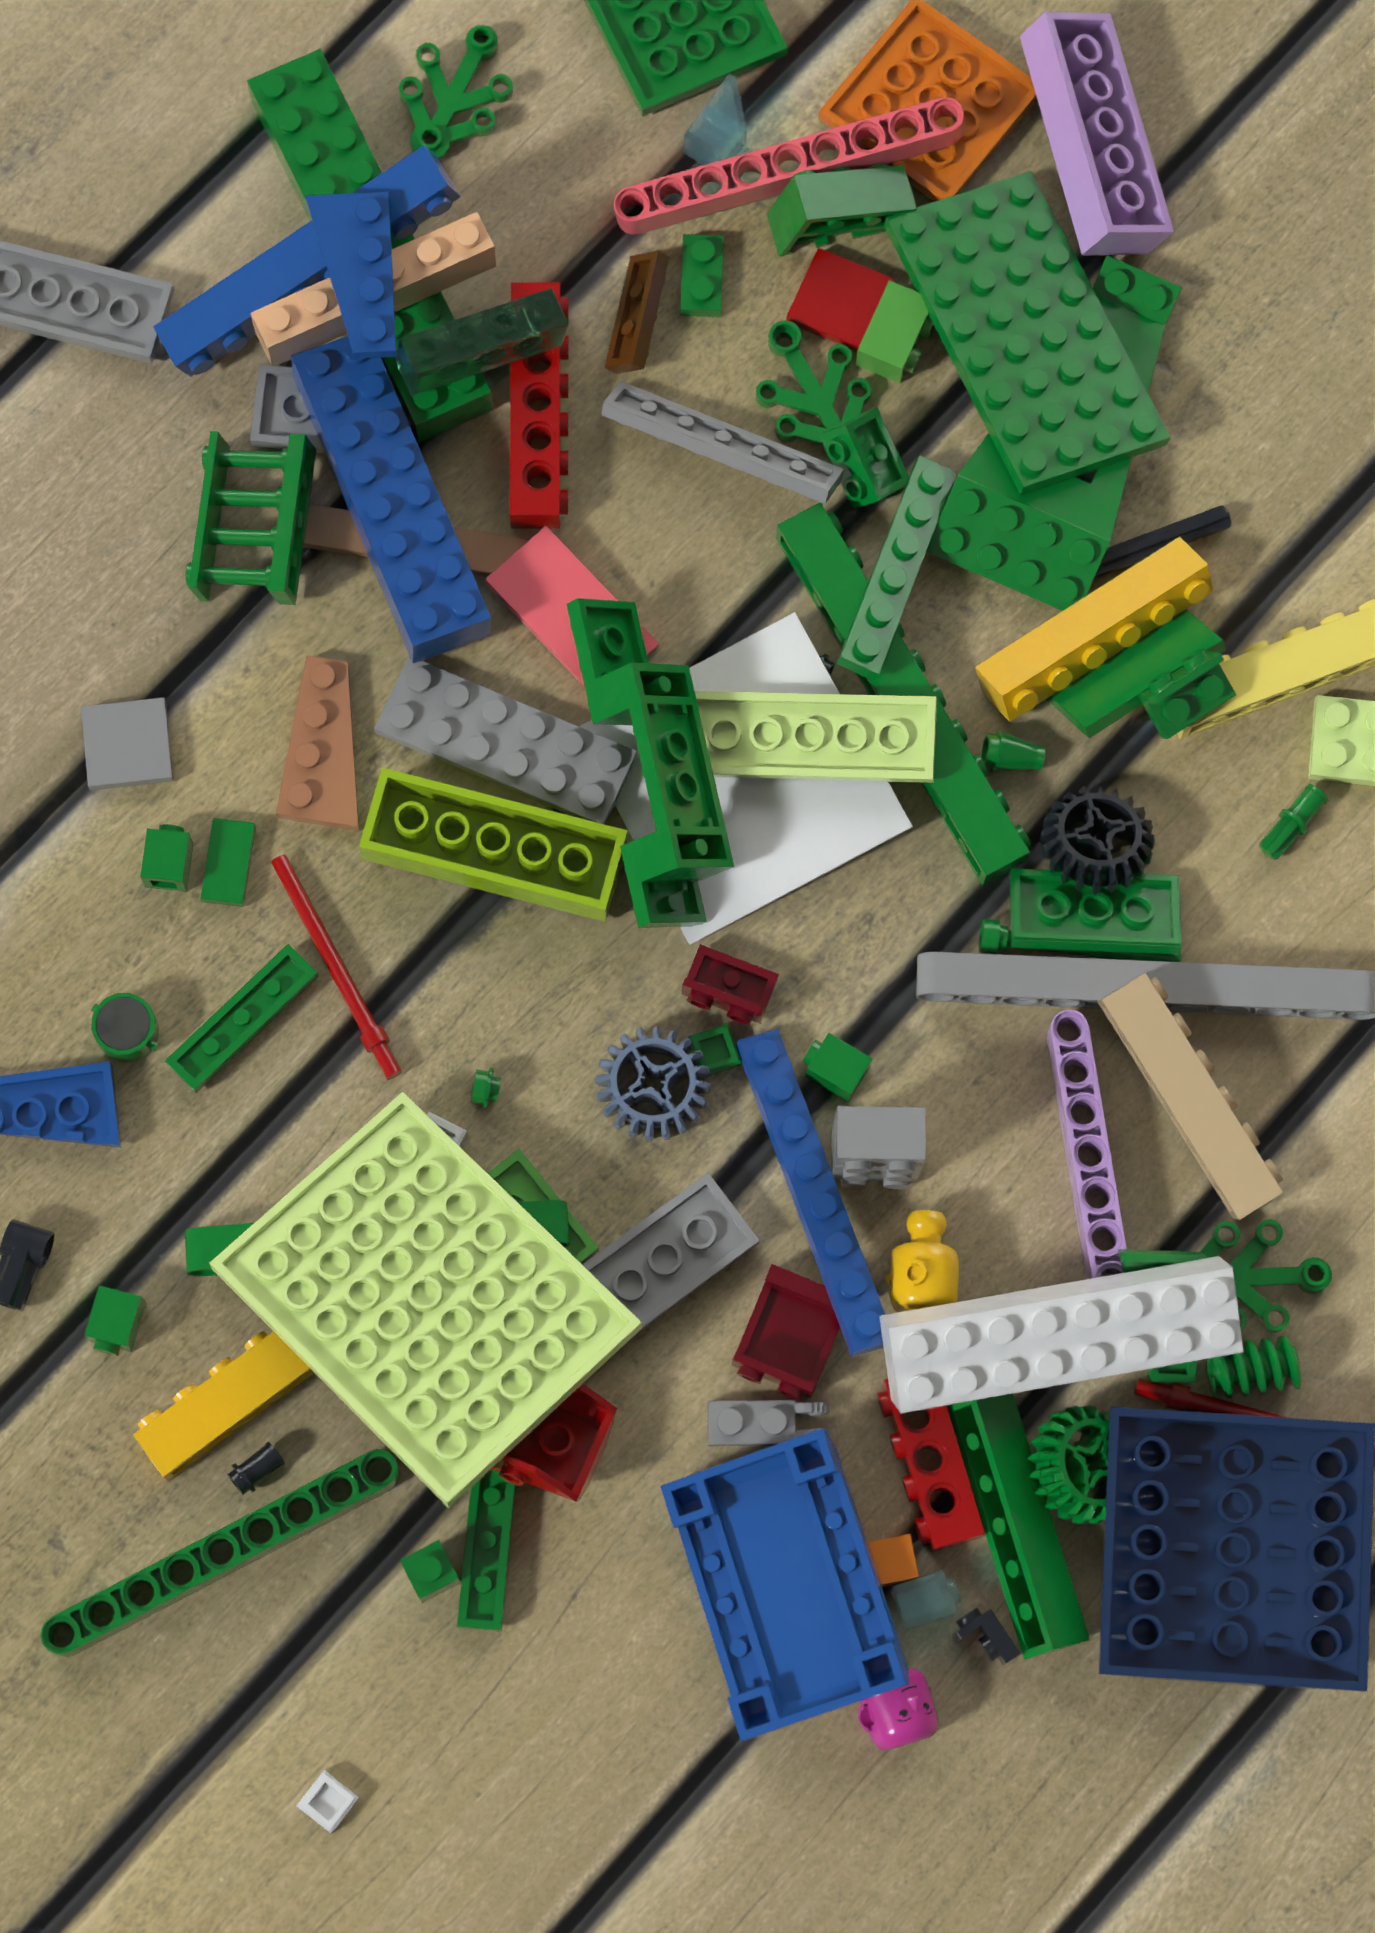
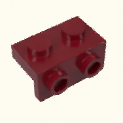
(729, 985)

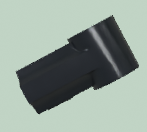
(23, 1253)

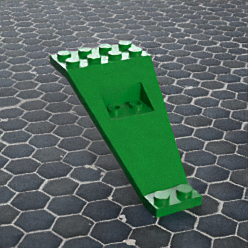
(1057, 535)

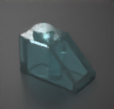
(719, 128)

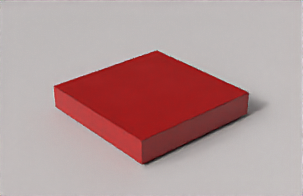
(837, 299)

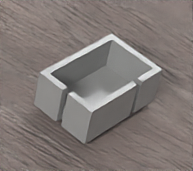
(877, 1145)

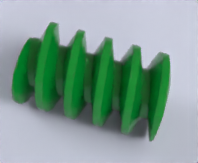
(1255, 1366)

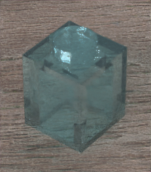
(925, 1600)

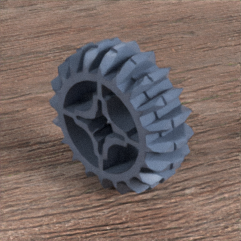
(670, 1071)

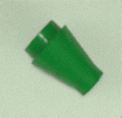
(1011, 753)

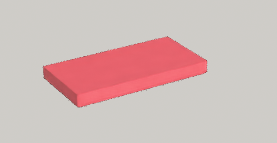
(539, 585)

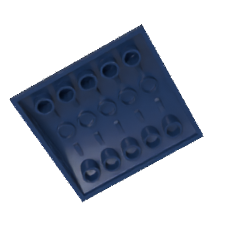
(1237, 1549)

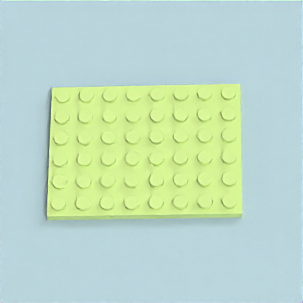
(426, 1298)

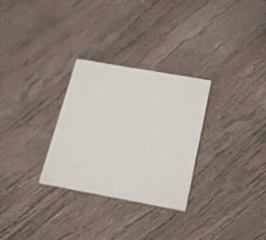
(776, 828)

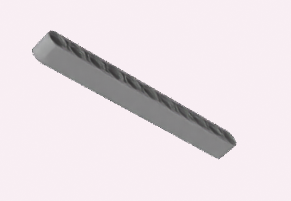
(1188, 985)

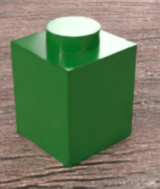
(167, 858)
(836, 1066)
(114, 1320)
(430, 1571)

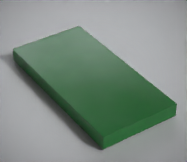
(1114, 687)
(1061, 918)

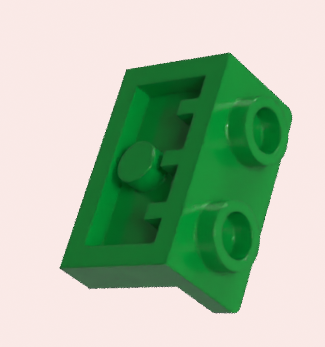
(868, 458)
(1186, 694)

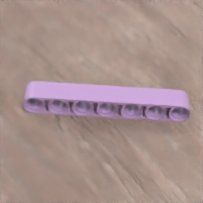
(1080, 1136)

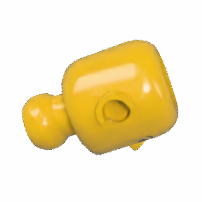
(924, 1269)

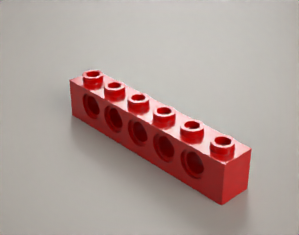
(531, 506)

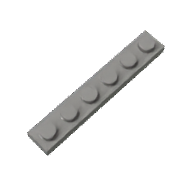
(722, 442)

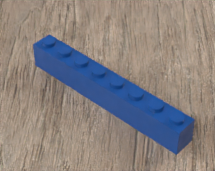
(221, 316)

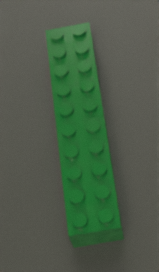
(329, 155)

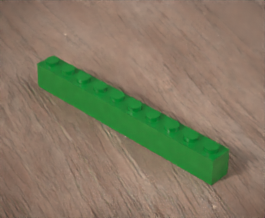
(960, 786)

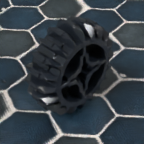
(1085, 857)

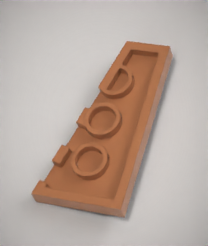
(320, 757)

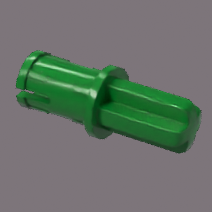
(1293, 822)

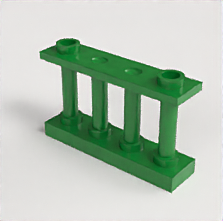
(284, 539)

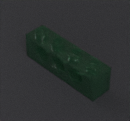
(481, 341)

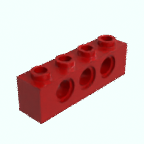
(937, 1529)

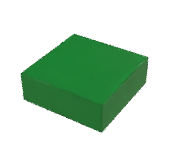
(717, 1049)

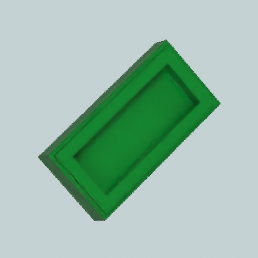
(228, 862)

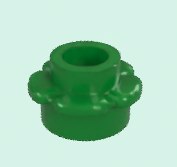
(485, 1087)

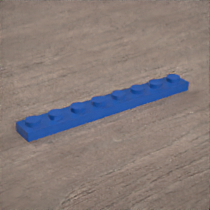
(813, 1190)

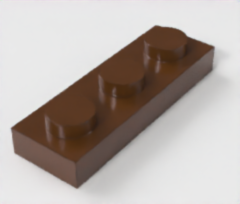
(637, 312)

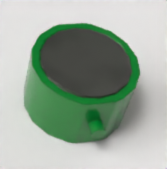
(125, 1027)

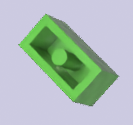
(895, 333)

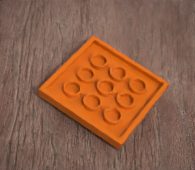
(930, 59)

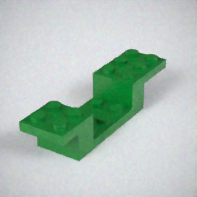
(673, 756)

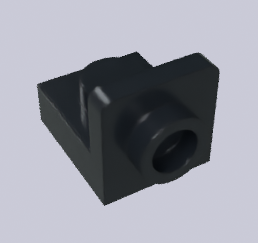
(995, 1639)

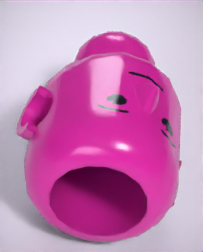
(901, 1714)

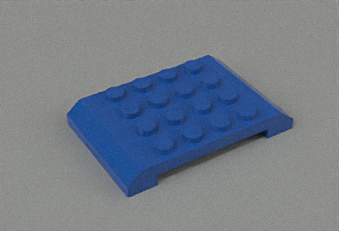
(787, 1584)

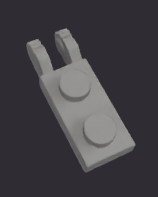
(758, 1421)

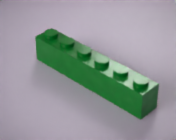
(1018, 1525)

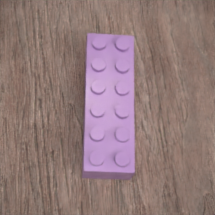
(1096, 133)

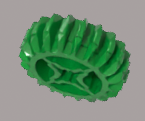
(1069, 1470)

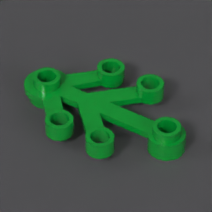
(453, 99)
(816, 399)
(1246, 1277)

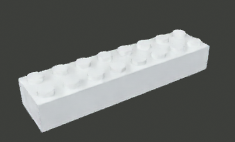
(1061, 1334)

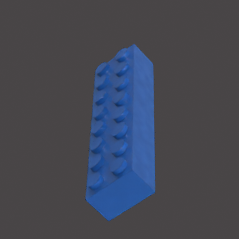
(391, 499)

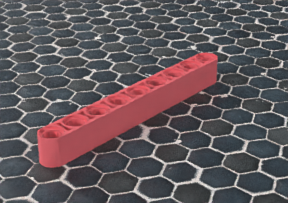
(801, 150)

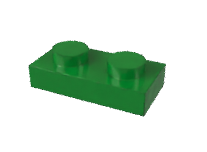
(701, 275)

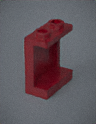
(788, 1334)

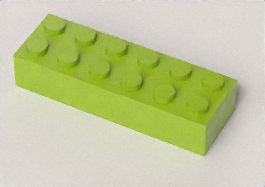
(493, 844)

